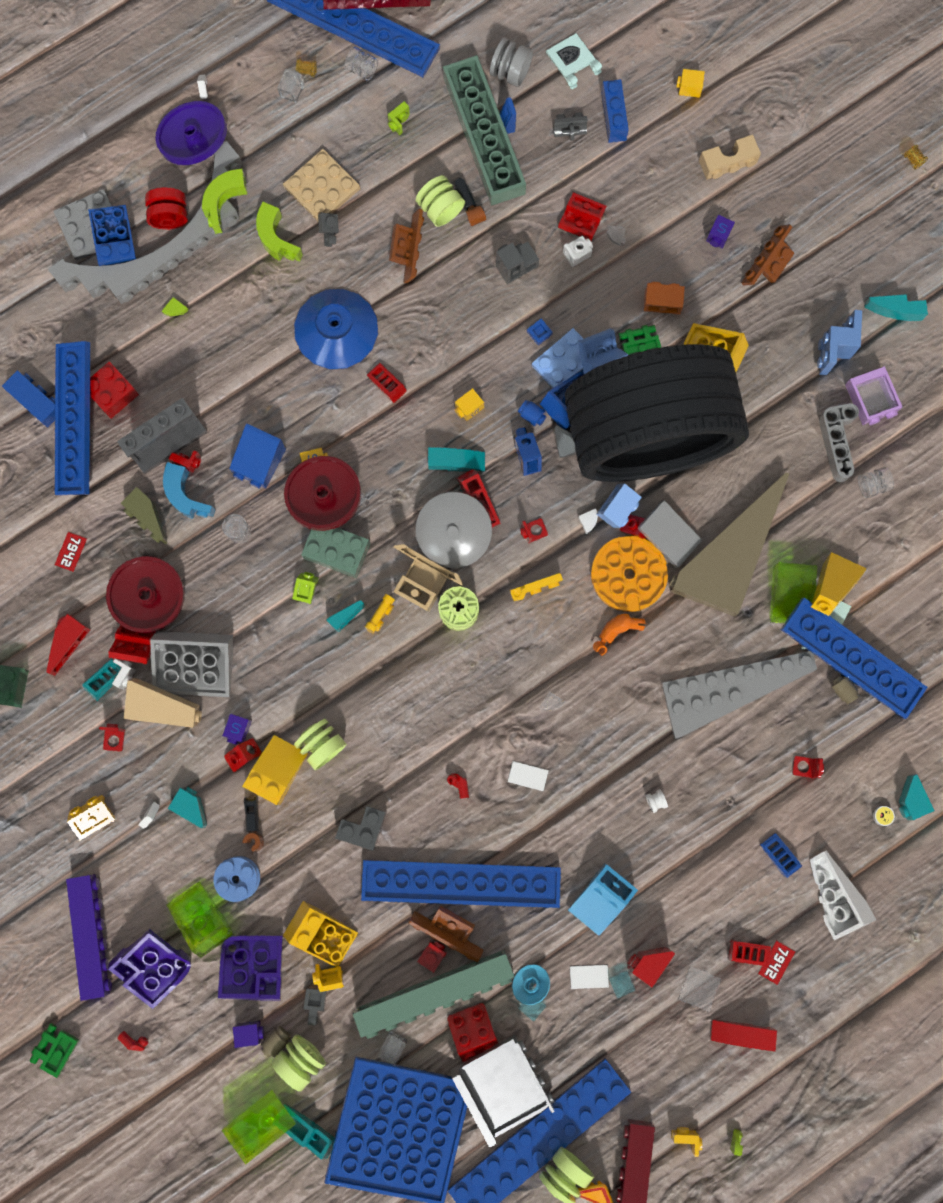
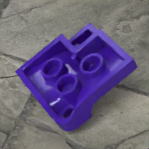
(150, 968)
(252, 969)

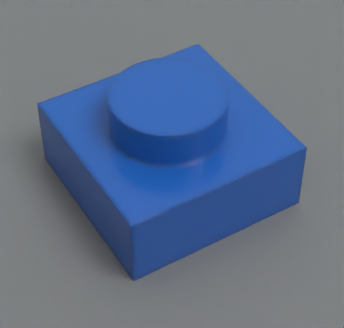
(539, 332)

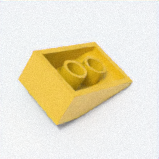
(729, 340)
(275, 770)

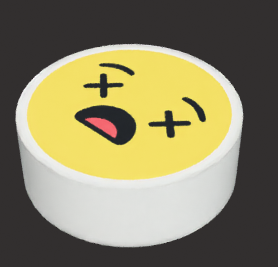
(883, 815)

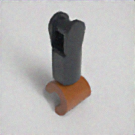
(474, 213)
(252, 824)

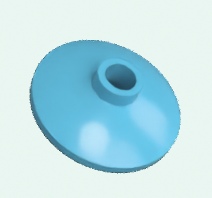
(526, 979)

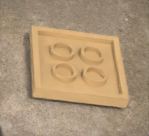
(321, 185)

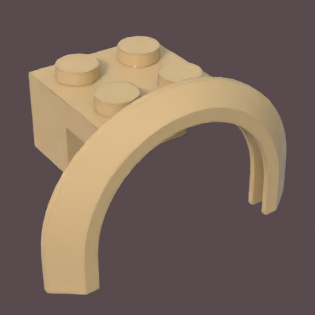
(423, 580)

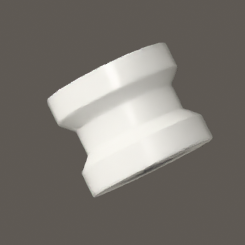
(656, 801)

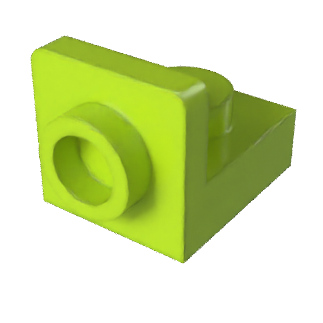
(398, 116)
(305, 587)

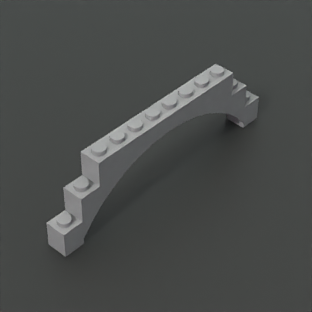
(135, 276)

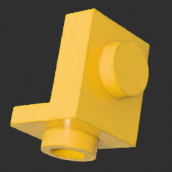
(328, 978)
(686, 1136)

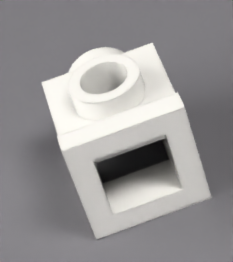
(575, 255)

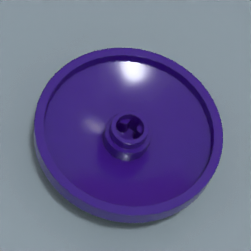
(191, 133)

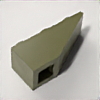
(144, 509)

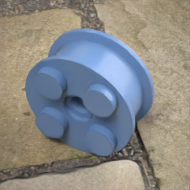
(225, 880)

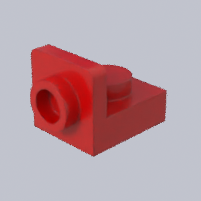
(183, 460)
(432, 955)

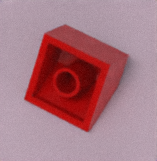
(650, 964)

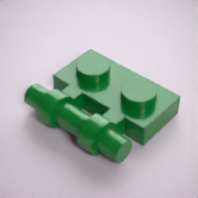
(635, 346)
(59, 1053)

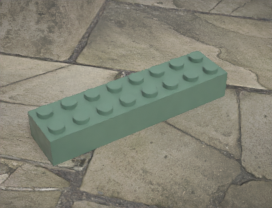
(484, 130)
(433, 993)

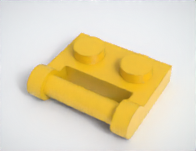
(384, 608)

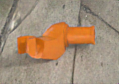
(614, 627)

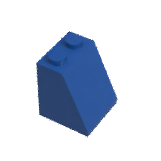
(257, 457)

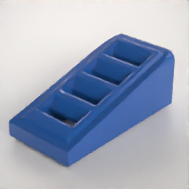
(508, 116)
(780, 866)

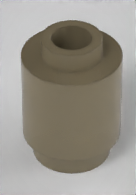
(845, 689)
(275, 1042)

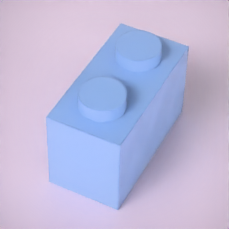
(619, 506)

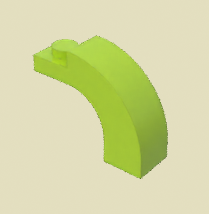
(218, 192)
(266, 223)

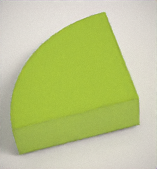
(174, 308)
(736, 1148)

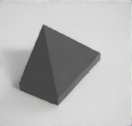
(564, 442)

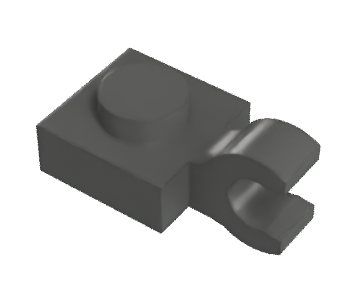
(329, 226)
(314, 1002)

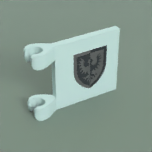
(572, 56)

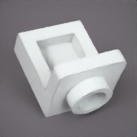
(125, 673)

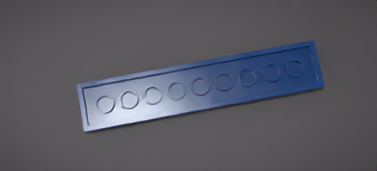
(369, 32)
(461, 884)
(542, 1137)

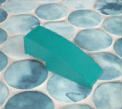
(897, 307)
(455, 459)
(310, 1134)

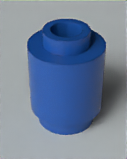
(532, 413)

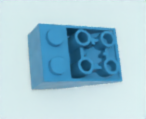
(602, 899)

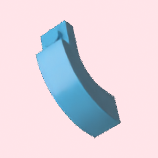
(174, 487)

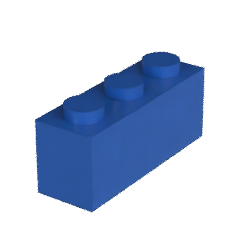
(614, 111)
(31, 397)

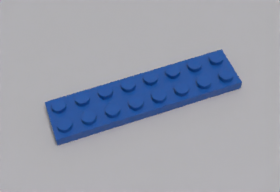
(72, 418)
(854, 658)

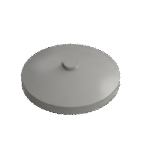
(454, 529)

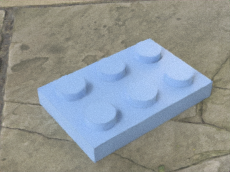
(560, 360)

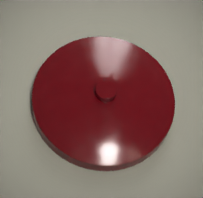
(322, 493)
(145, 594)

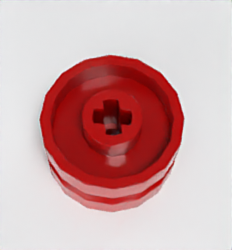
(166, 208)

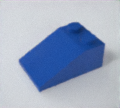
(555, 404)

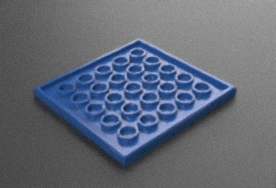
(397, 1132)

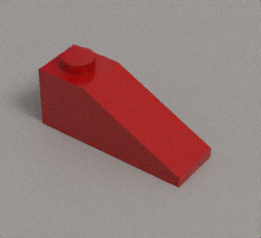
(472, 484)
(66, 639)

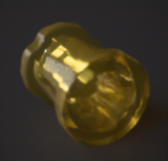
(306, 67)
(915, 156)

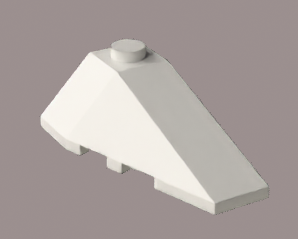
(841, 901)

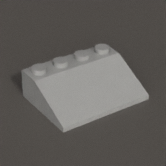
(192, 663)

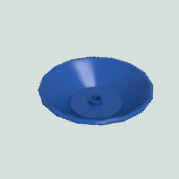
(341, 344)

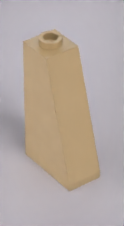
(156, 705)

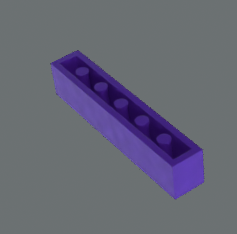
(88, 937)

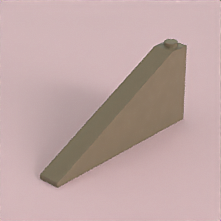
(726, 565)

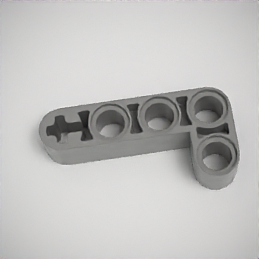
(840, 444)

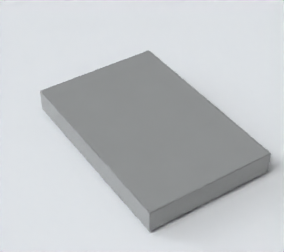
(669, 534)

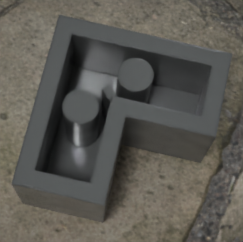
(515, 261)
(363, 834)

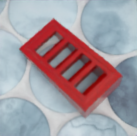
(395, 391)
(733, 952)

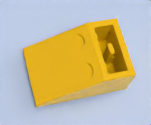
(319, 934)

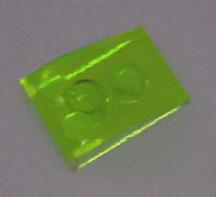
(788, 587)
(199, 920)
(258, 1126)

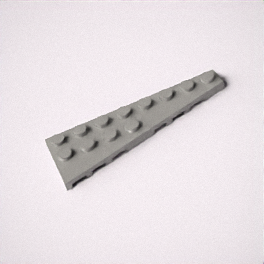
(711, 695)

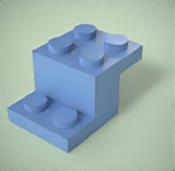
(840, 342)
(599, 350)

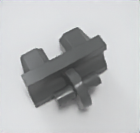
(570, 126)

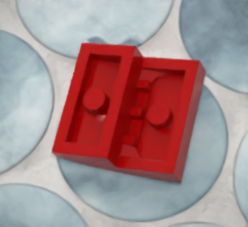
(582, 216)
(131, 646)

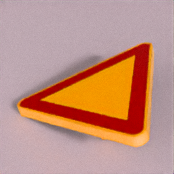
(596, 1193)

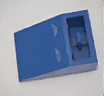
(112, 235)

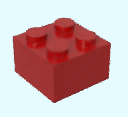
(111, 390)

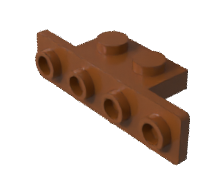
(405, 245)
(772, 258)
(450, 930)

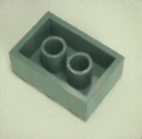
(337, 550)

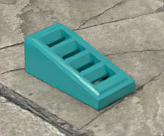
(343, 617)
(99, 674)

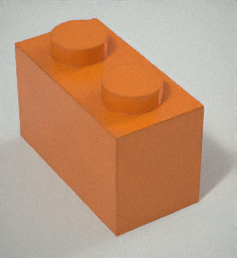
(664, 298)

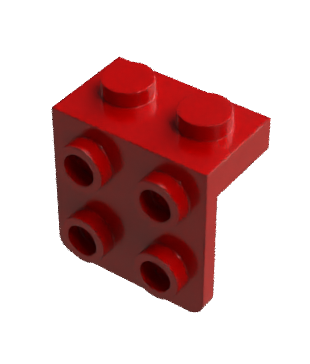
(472, 1031)

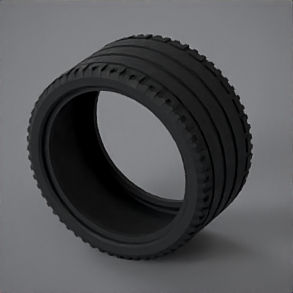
(656, 413)

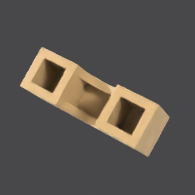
(716, 164)

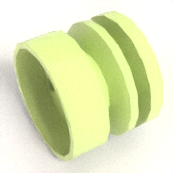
(440, 201)
(467, 615)
(320, 744)
(294, 1066)
(563, 1179)

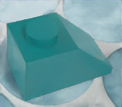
(914, 799)
(189, 806)

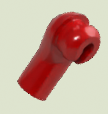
(460, 783)
(130, 1044)

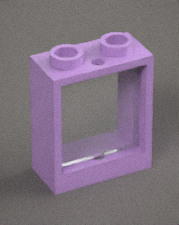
(874, 396)

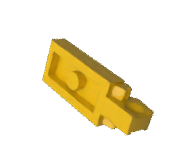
(535, 587)

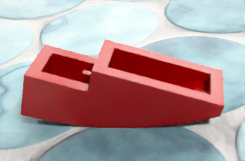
(744, 1035)

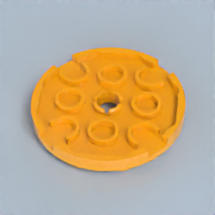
(626, 593)

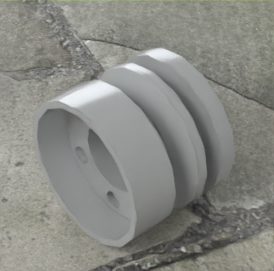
(508, 61)

